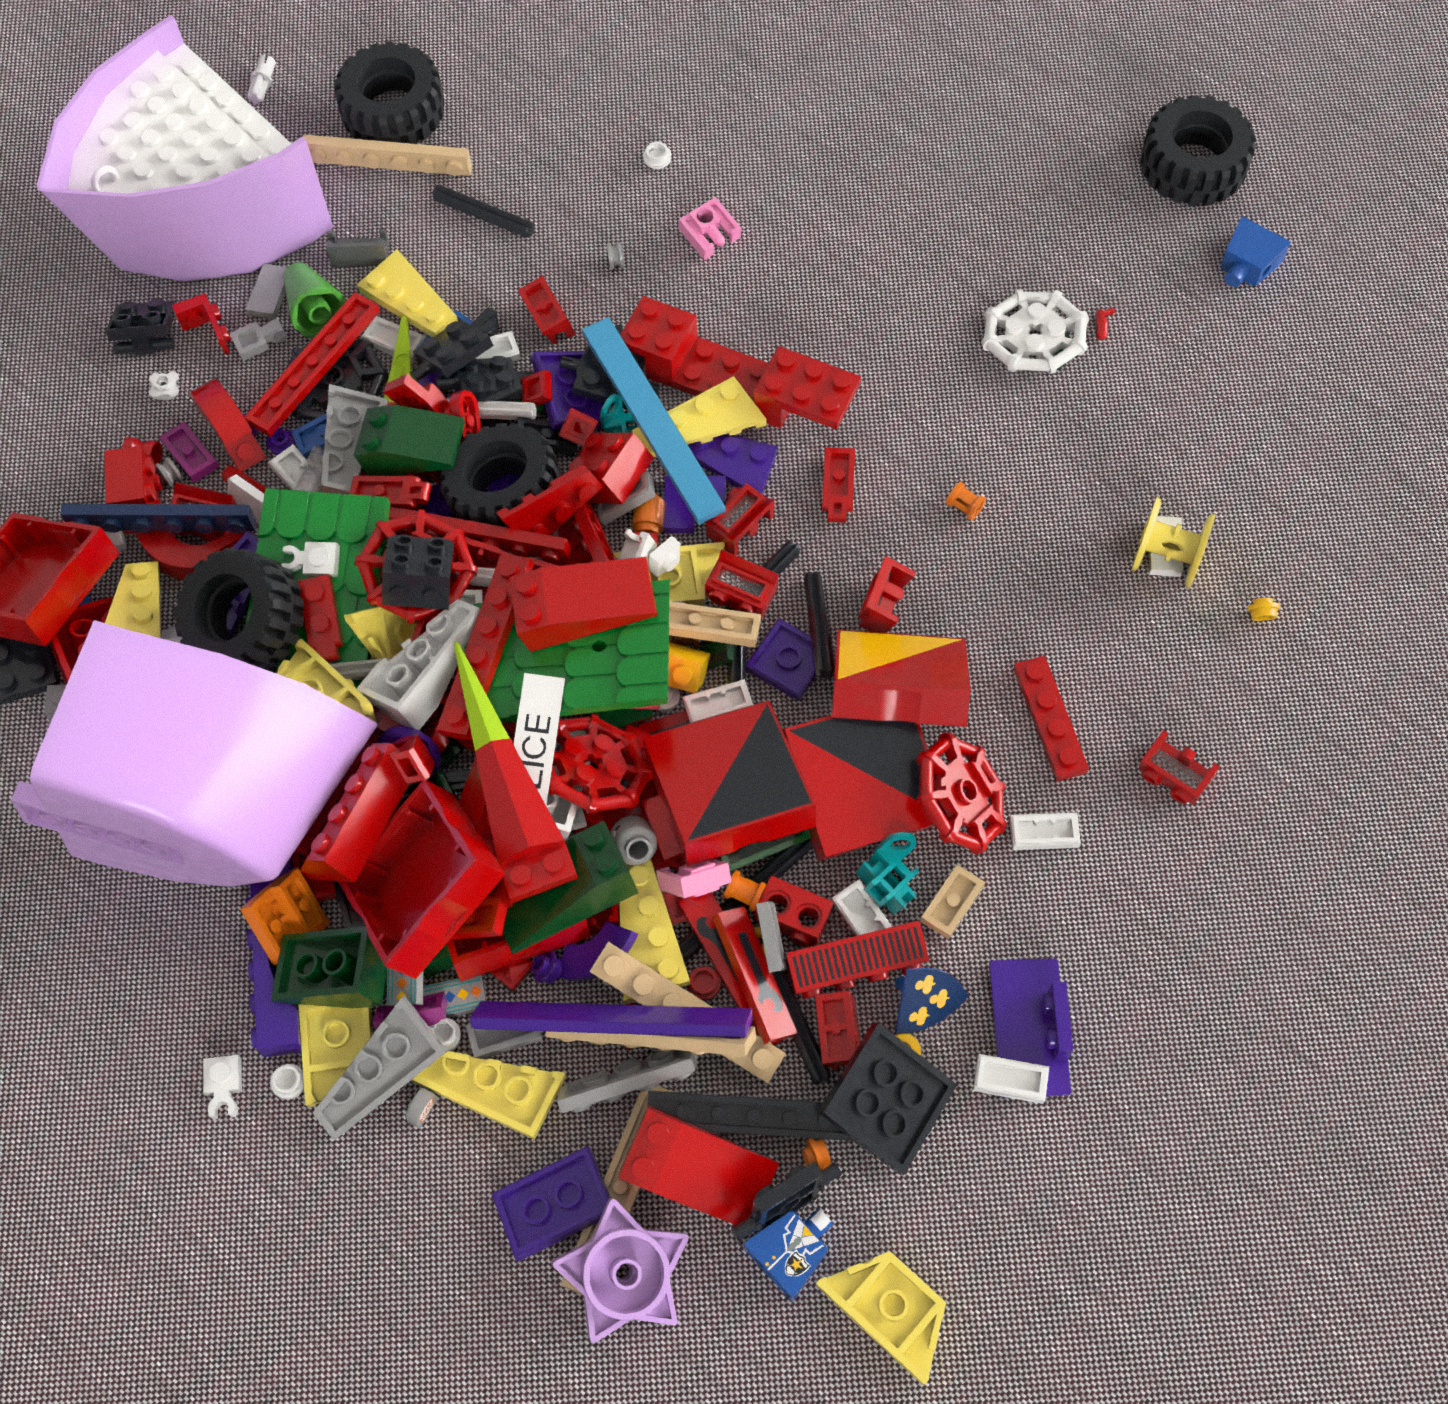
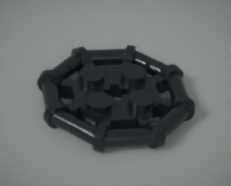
(350, 374)

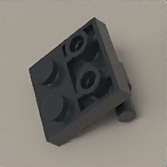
(140, 325)

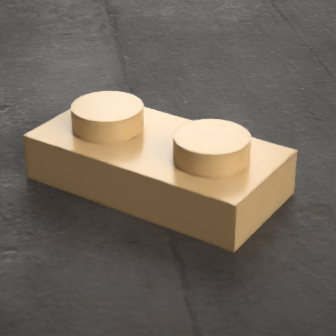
(952, 901)

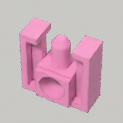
(717, 217)
(694, 879)

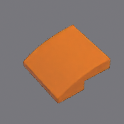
(282, 909)

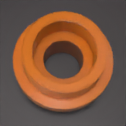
(816, 1152)

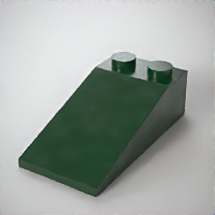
(600, 884)

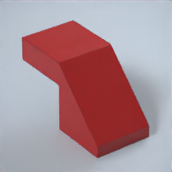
(412, 759)

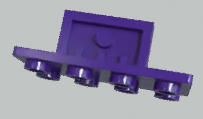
(1033, 1017)

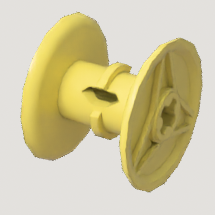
(1173, 542)

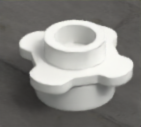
(166, 391)

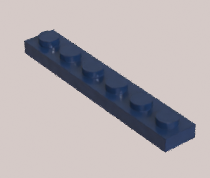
(162, 517)

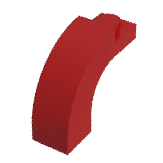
(409, 393)
(228, 423)
(178, 558)

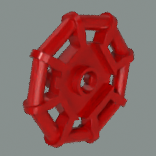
(383, 530)
(609, 761)
(962, 809)

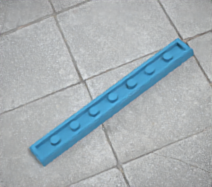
(654, 421)

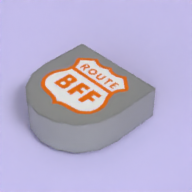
(420, 1107)

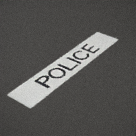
(538, 727)

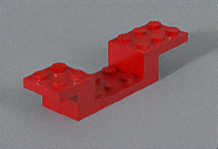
(695, 365)

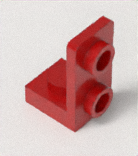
(198, 311)

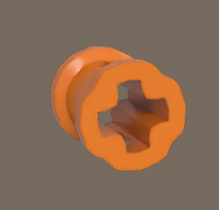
(966, 501)
(744, 890)

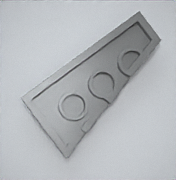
(344, 422)
(385, 1064)
(625, 1078)

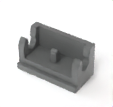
(357, 250)

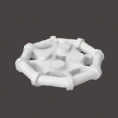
(1035, 318)

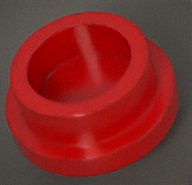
(704, 983)

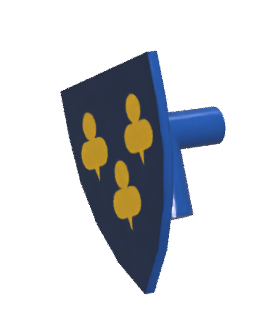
(926, 998)

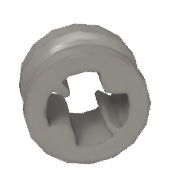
(615, 255)
(168, 471)

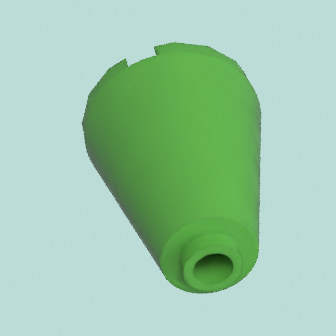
(310, 299)

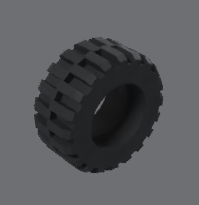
(384, 70)
(1205, 124)
(492, 455)
(210, 592)

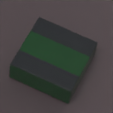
(720, 653)

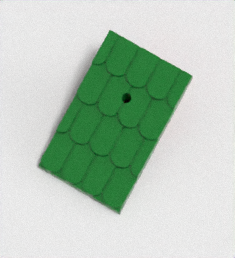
(308, 516)
(600, 671)

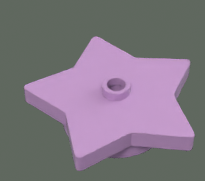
(645, 1290)

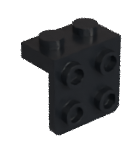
(417, 572)

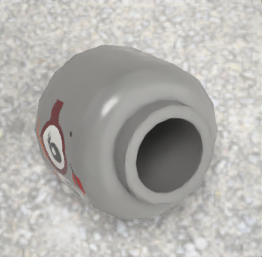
(634, 839)

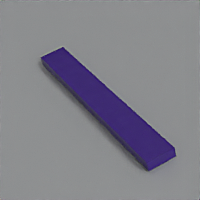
(612, 1019)

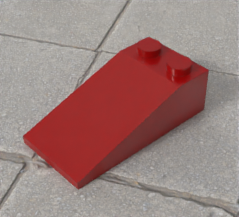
(580, 600)
(695, 1167)

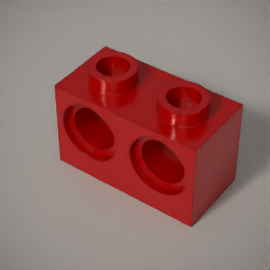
(798, 904)

